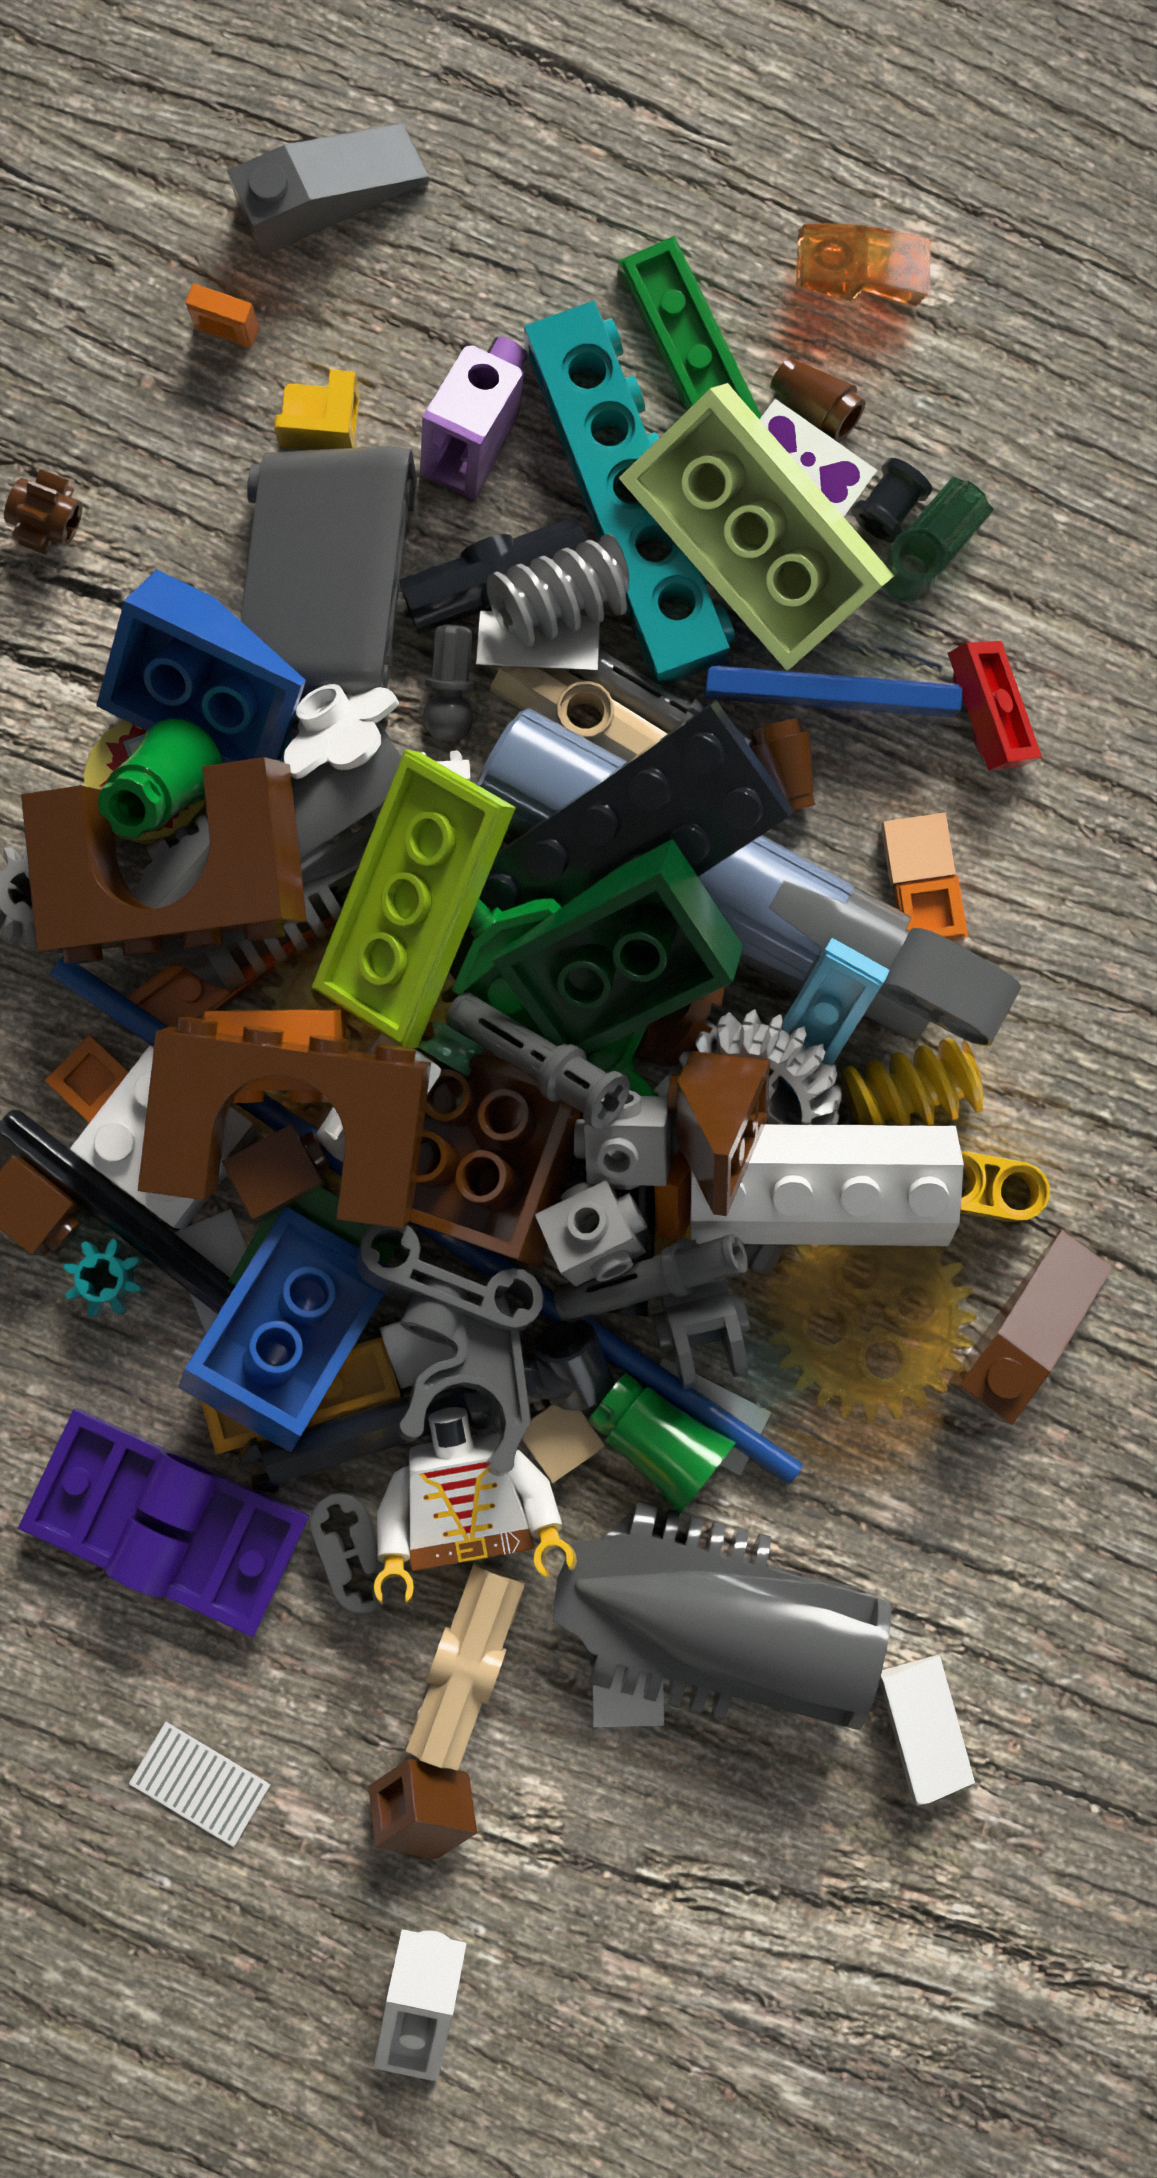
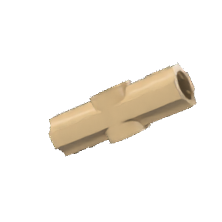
(557, 691)
(465, 1666)

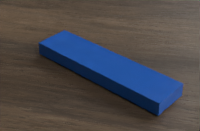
(832, 691)

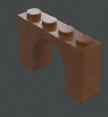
(246, 885)
(375, 1096)

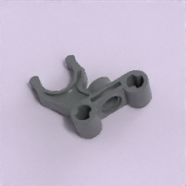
(466, 1319)

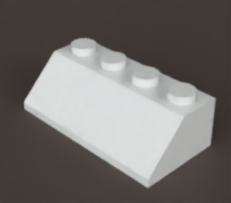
(843, 1188)

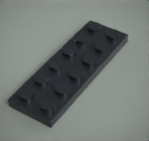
(686, 787)

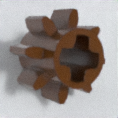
(43, 511)

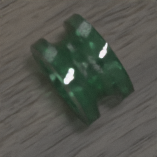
(451, 1048)

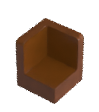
(422, 1809)

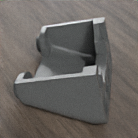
(329, 560)

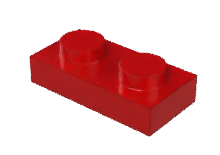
(994, 705)

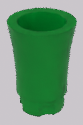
(158, 778)
(660, 1440)

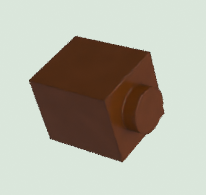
(277, 1170)
(35, 1209)

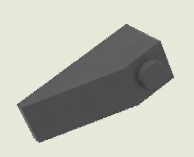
(323, 182)

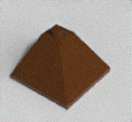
(491, 1157)

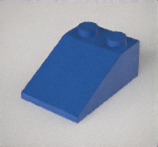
(198, 663)
(283, 1331)

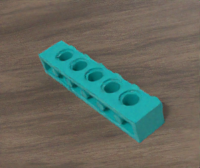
(584, 342)

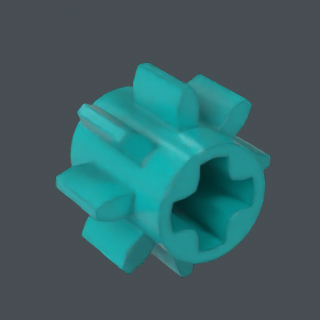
(90, 1288)

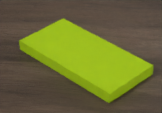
(412, 898)

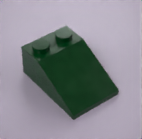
(623, 953)

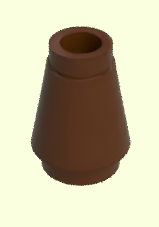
(819, 398)
(787, 758)

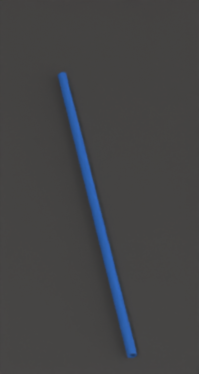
(488, 1263)

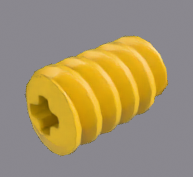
(914, 1087)

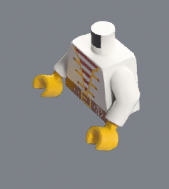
(456, 1511)

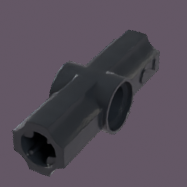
(460, 586)

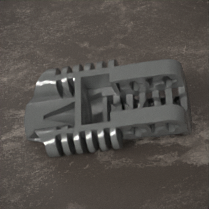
(324, 806)
(721, 1622)

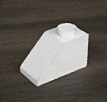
(420, 2004)

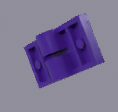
(164, 1522)

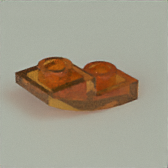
(855, 258)

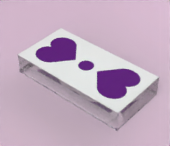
(826, 462)

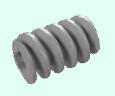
(560, 589)

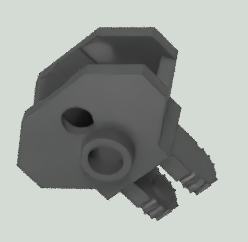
(701, 1319)

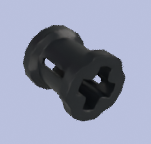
(892, 499)

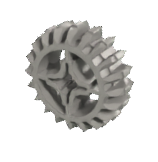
(788, 1059)

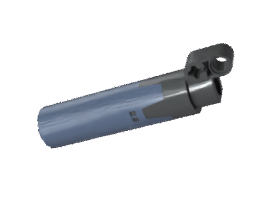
(776, 899)

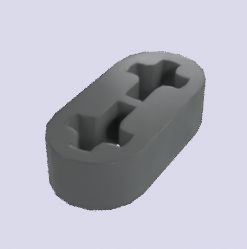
(336, 1557)

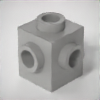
(631, 1148)
(593, 1232)

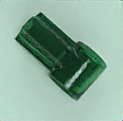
(936, 537)

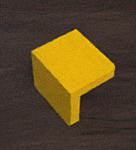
(320, 415)

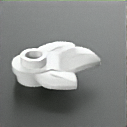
(337, 728)

